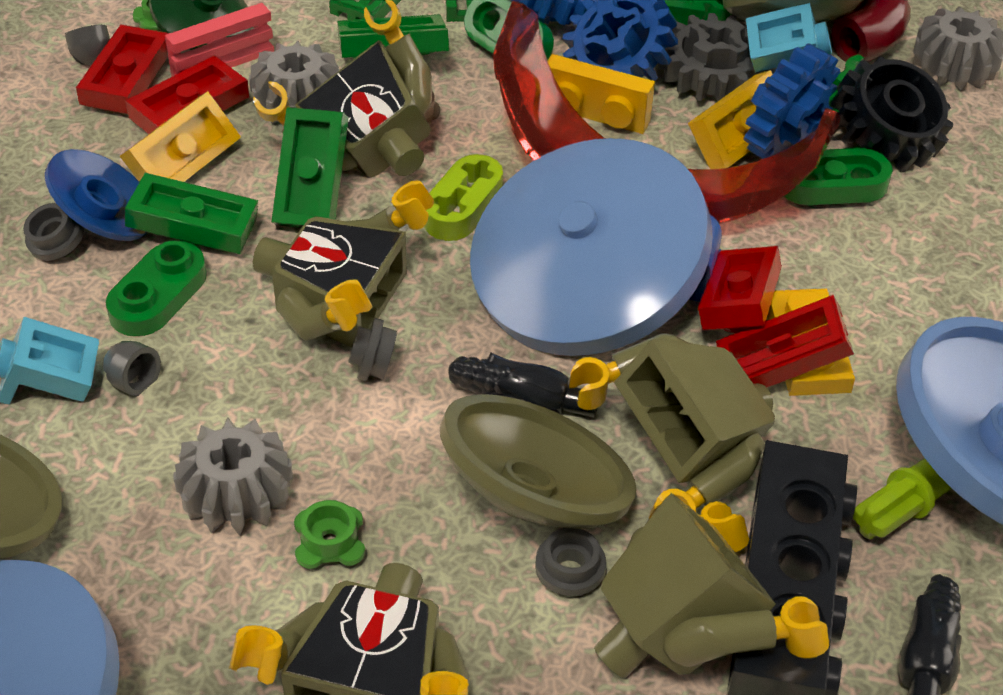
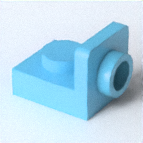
(779, 32)
(47, 360)

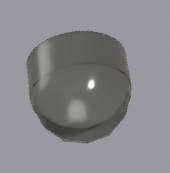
(87, 42)
(129, 360)

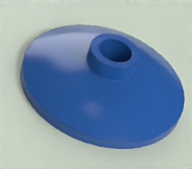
(93, 192)

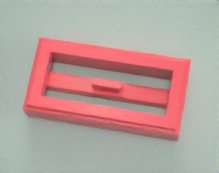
(231, 50)

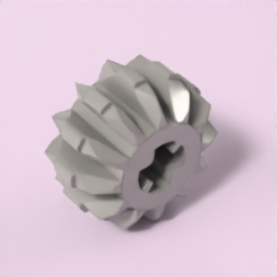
(959, 47)
(293, 67)
(233, 475)

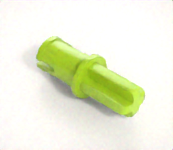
(907, 495)

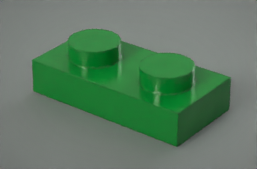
(309, 166)
(191, 213)

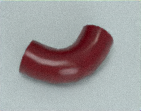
(871, 28)

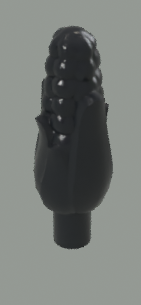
(517, 380)
(933, 642)

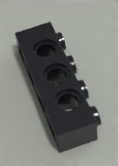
(798, 536)

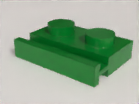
(426, 31)

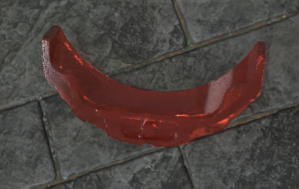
(547, 121)

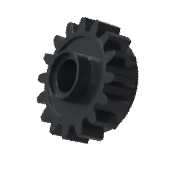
(893, 111)

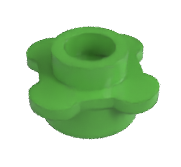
(329, 518)

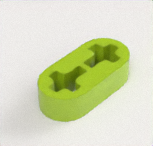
(454, 191)

